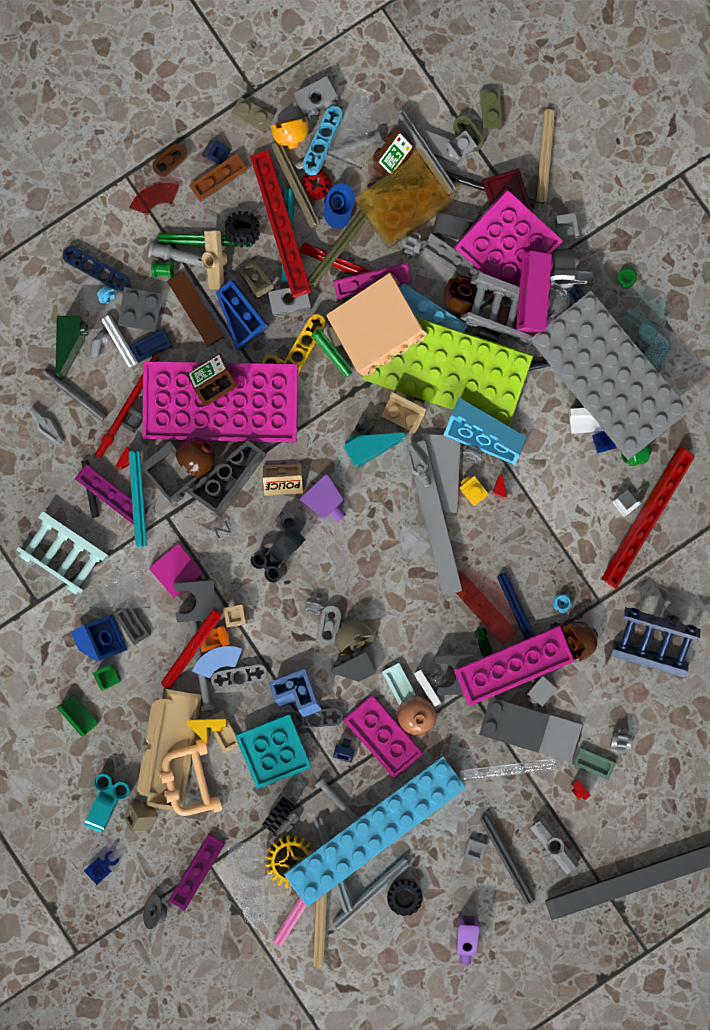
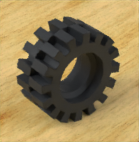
(242, 220)
(278, 815)
(404, 909)

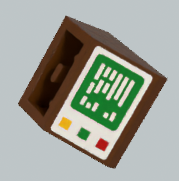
(393, 153)
(213, 380)

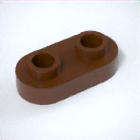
(168, 159)

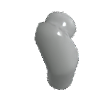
(97, 342)

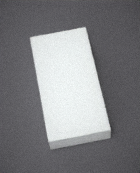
(427, 688)

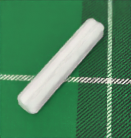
(119, 341)

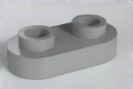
(329, 624)

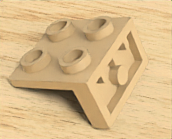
(404, 412)

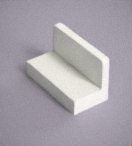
(582, 421)

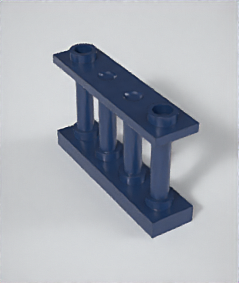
(659, 659)

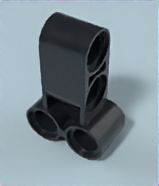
(278, 554)

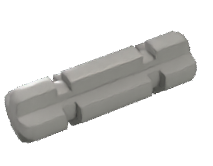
(284, 829)

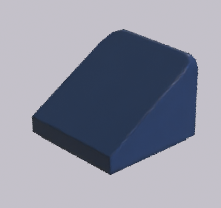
(216, 152)

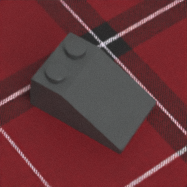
(514, 725)

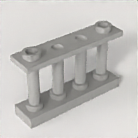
(500, 290)

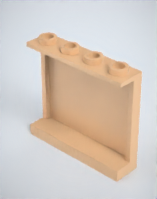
(376, 325)

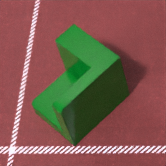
(106, 677)

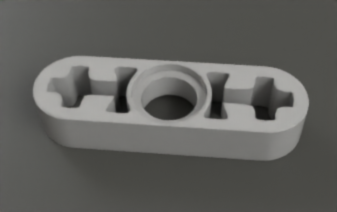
(226, 683)

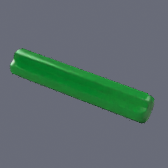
(332, 352)

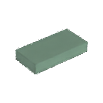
(594, 763)

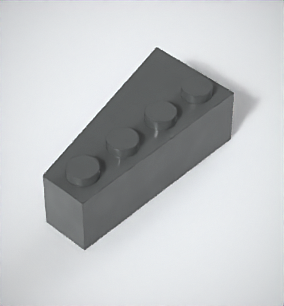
(228, 478)

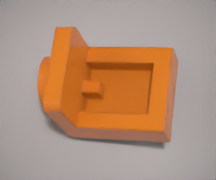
(217, 638)

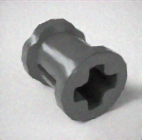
(132, 420)

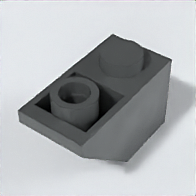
(356, 669)

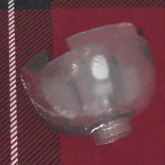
(559, 302)

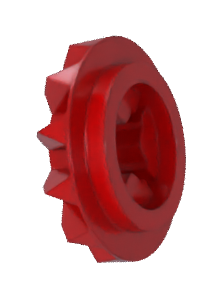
(319, 192)

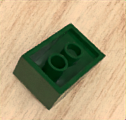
(69, 340)

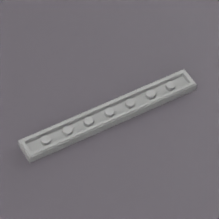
(437, 529)

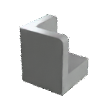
(567, 227)

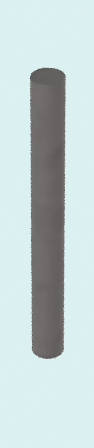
(73, 394)

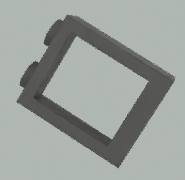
(155, 460)

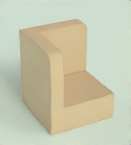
(235, 616)

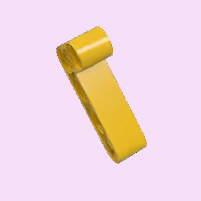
(299, 347)

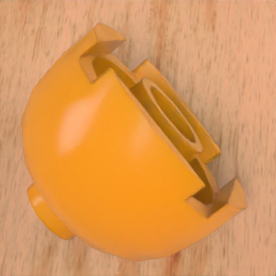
(290, 132)

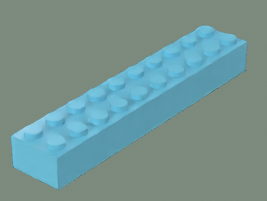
(374, 831)

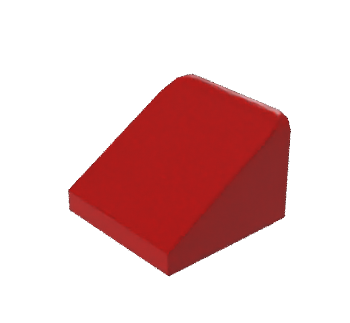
(123, 461)
(499, 488)

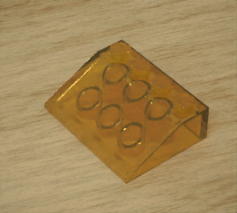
(403, 201)

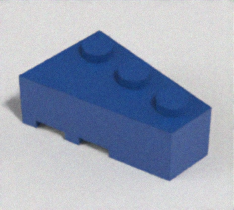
(241, 315)

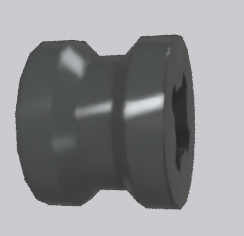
(365, 424)

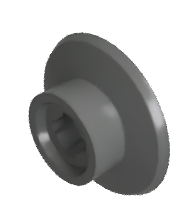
(154, 912)

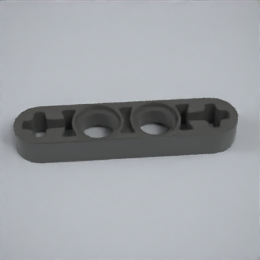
(305, 721)

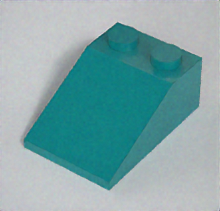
(367, 447)

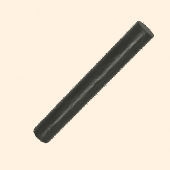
(91, 497)

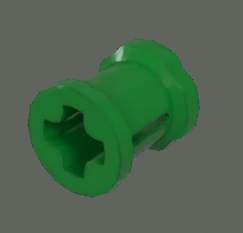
(162, 268)

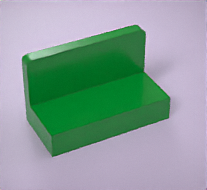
(77, 715)

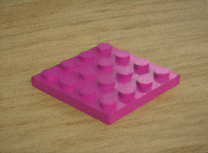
(502, 236)

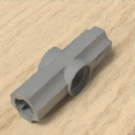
(546, 836)

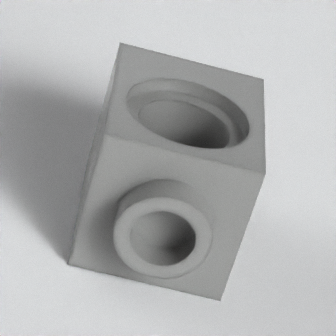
(541, 692)

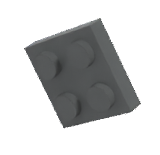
(140, 309)

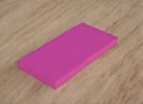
(383, 736)

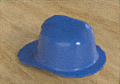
(338, 205)

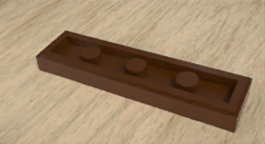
(195, 308)

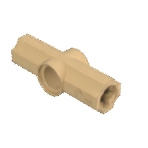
(214, 259)

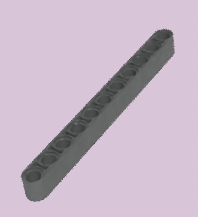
(629, 882)

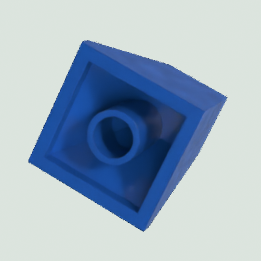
(99, 638)

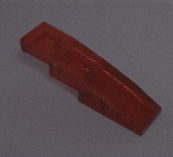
(484, 610)

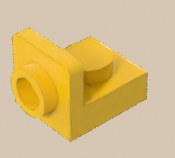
(473, 490)

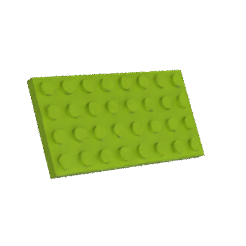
(457, 366)

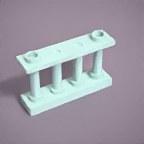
(79, 545)

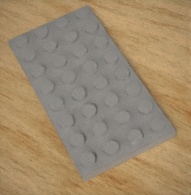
(609, 375)

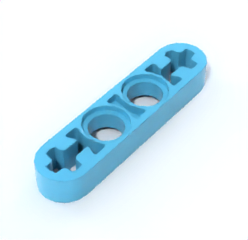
(319, 139)

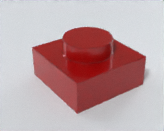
(579, 791)

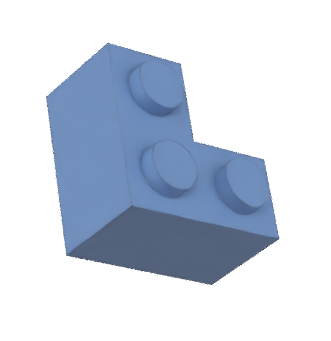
(296, 688)

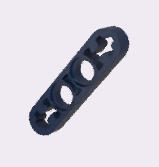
(97, 268)

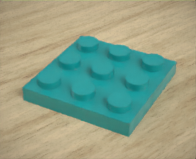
(273, 751)

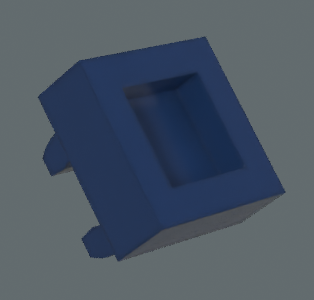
(344, 752)

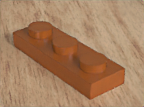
(218, 177)

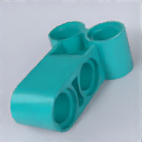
(105, 802)

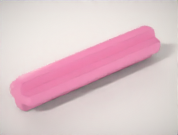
(289, 922)

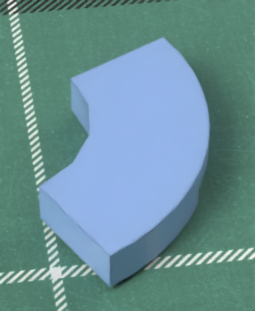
(215, 659)

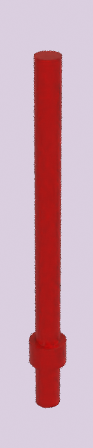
(107, 439)

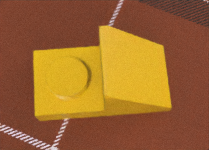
(201, 727)

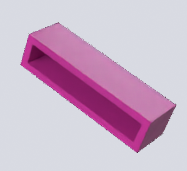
(534, 292)

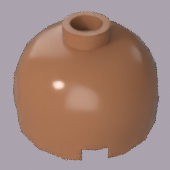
(416, 715)

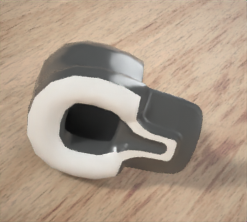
(564, 270)

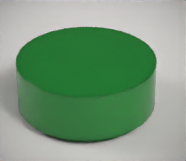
(626, 278)

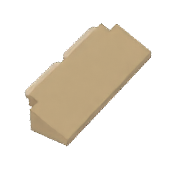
(168, 732)

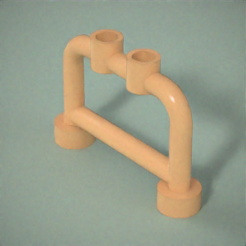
(167, 777)

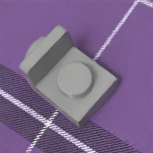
(461, 146)

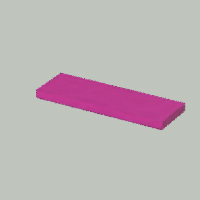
(514, 665)

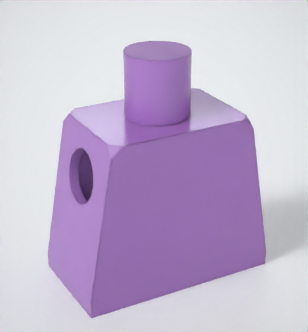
(324, 499)
(467, 938)

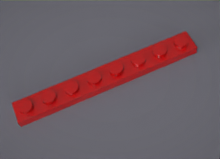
(280, 224)
(648, 517)

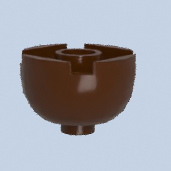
(460, 294)
(196, 456)
(580, 639)

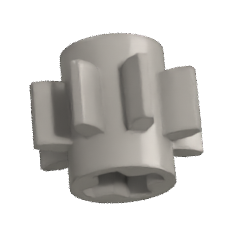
(414, 244)
(621, 740)

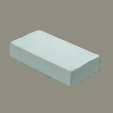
(398, 683)

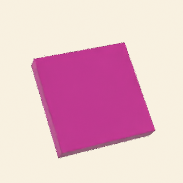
(175, 566)

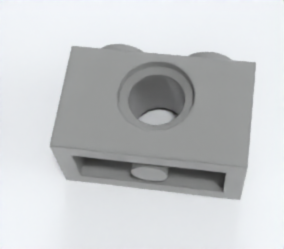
(321, 88)
(280, 307)

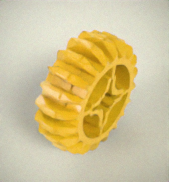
(274, 863)

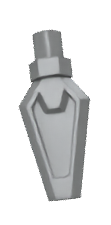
(46, 426)
(418, 465)

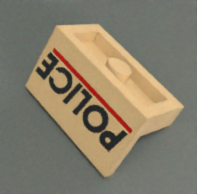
(282, 479)

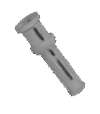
(168, 253)

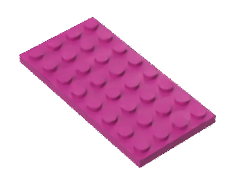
(256, 411)

